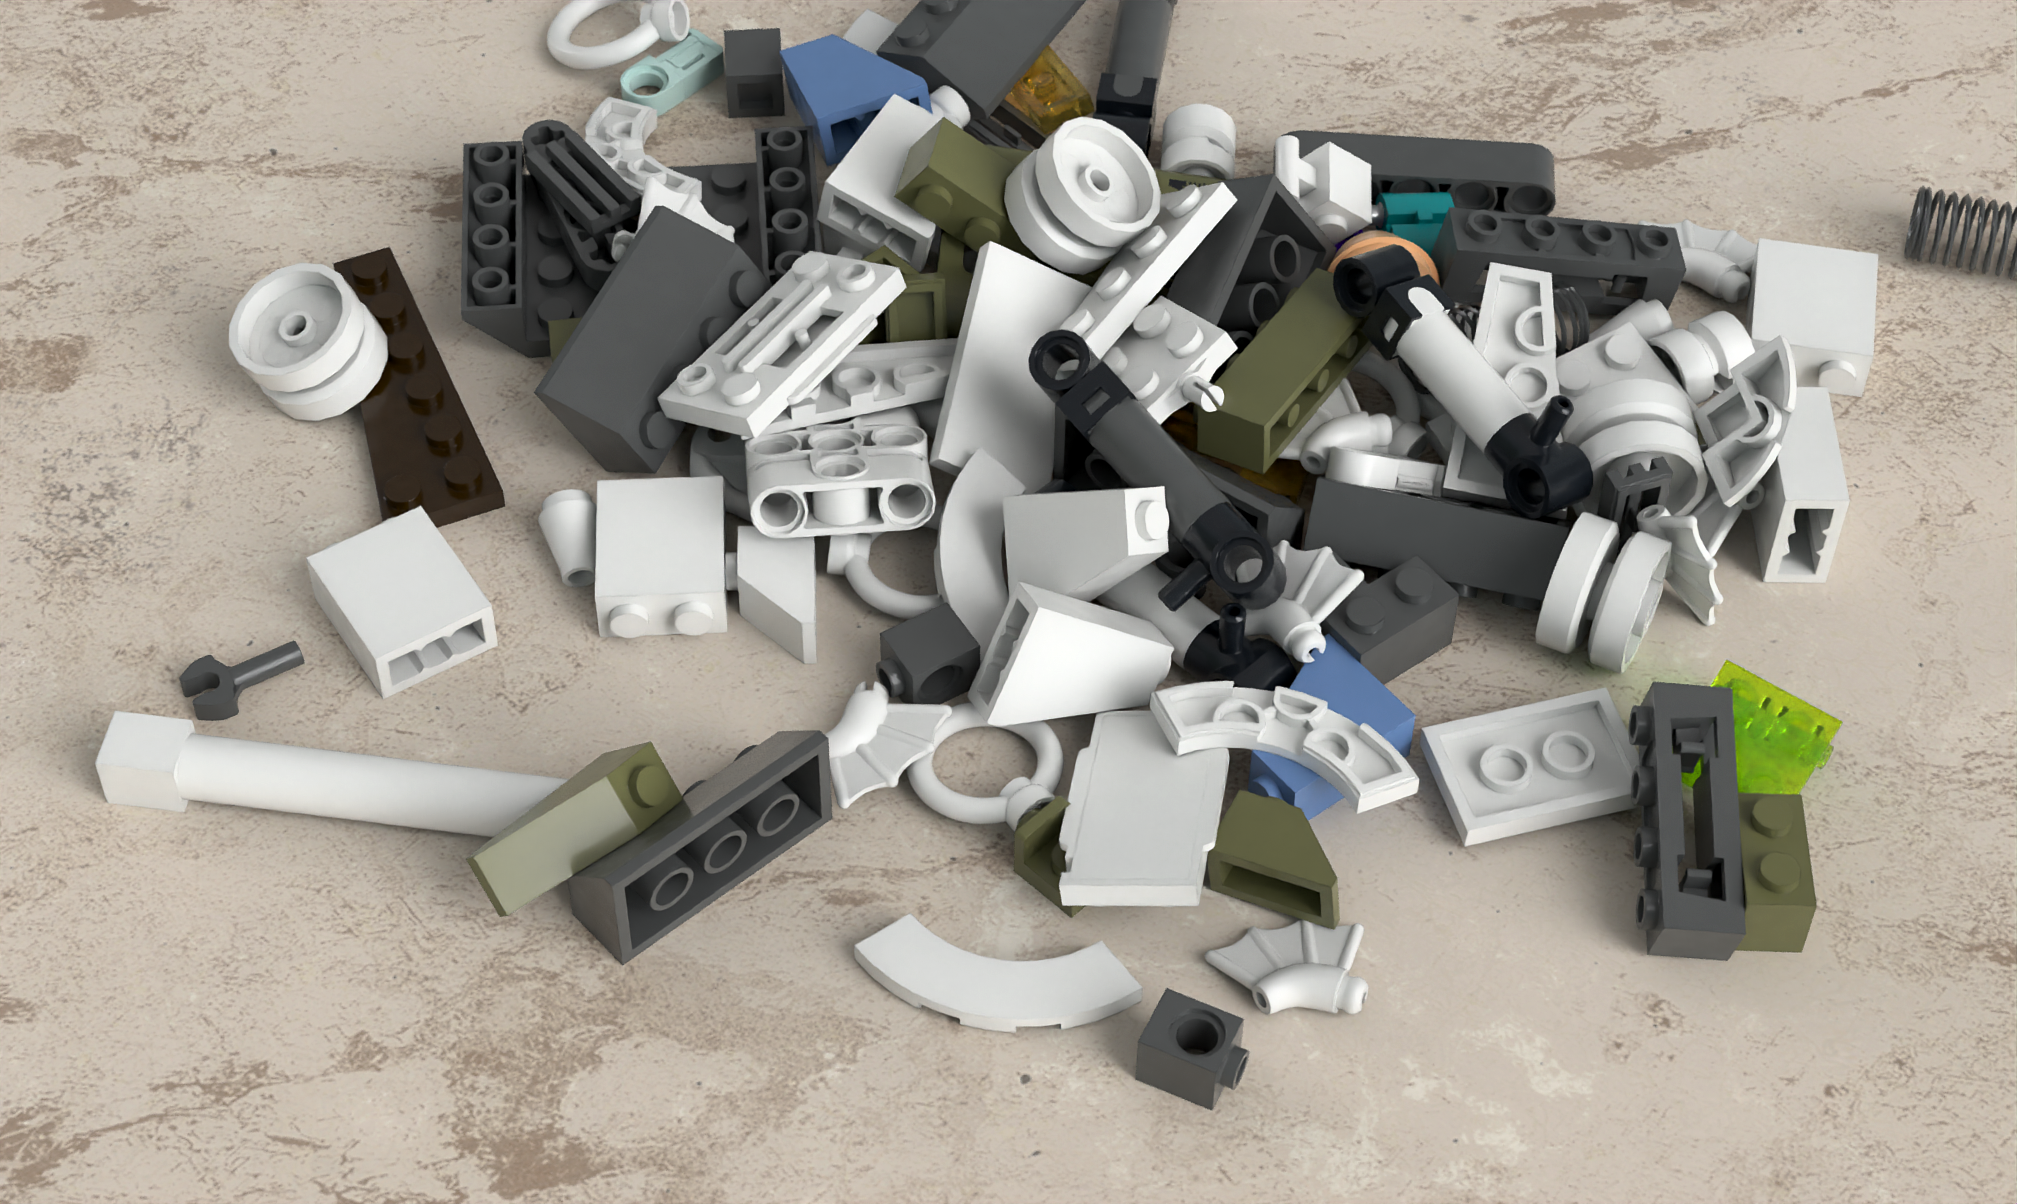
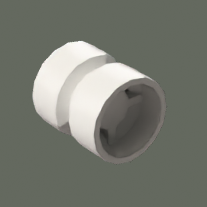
(1199, 142)
(1704, 353)

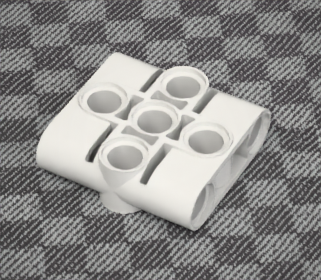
(841, 477)

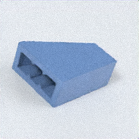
(843, 90)
(1349, 692)

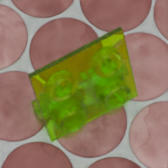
(1775, 735)

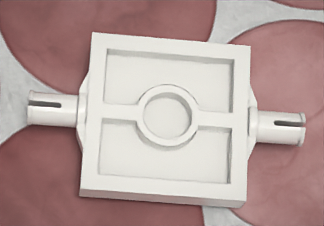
(1170, 359)

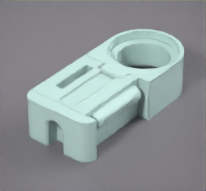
(676, 72)

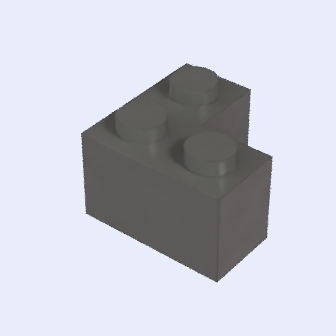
(1395, 619)

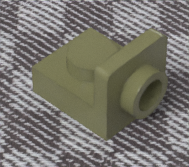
(1039, 854)

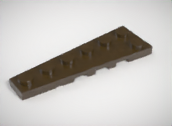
(413, 417)

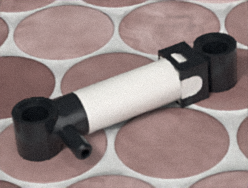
(1414, 323)
(1203, 642)

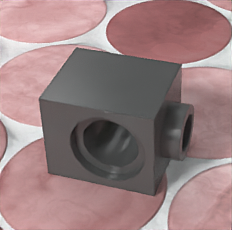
(754, 73)
(928, 658)
(1188, 1024)

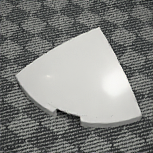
(1749, 420)

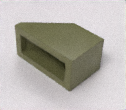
(1273, 860)

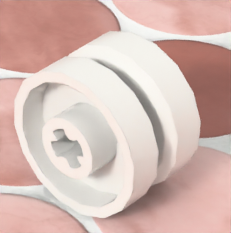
(1082, 195)
(308, 341)
(1632, 425)
(1595, 590)

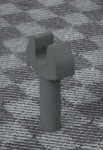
(231, 681)

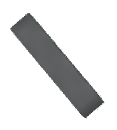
(1474, 172)

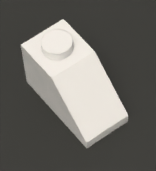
(777, 588)

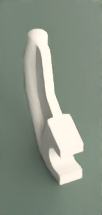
(724, 460)

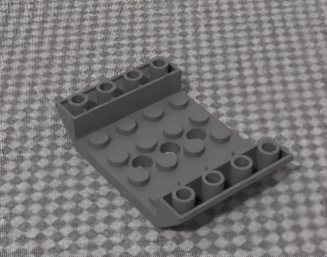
(523, 275)

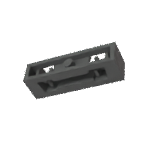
(1566, 248)
(1706, 909)

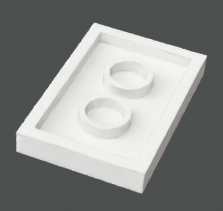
(1532, 766)

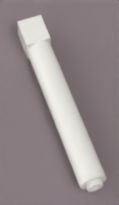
(166, 764)

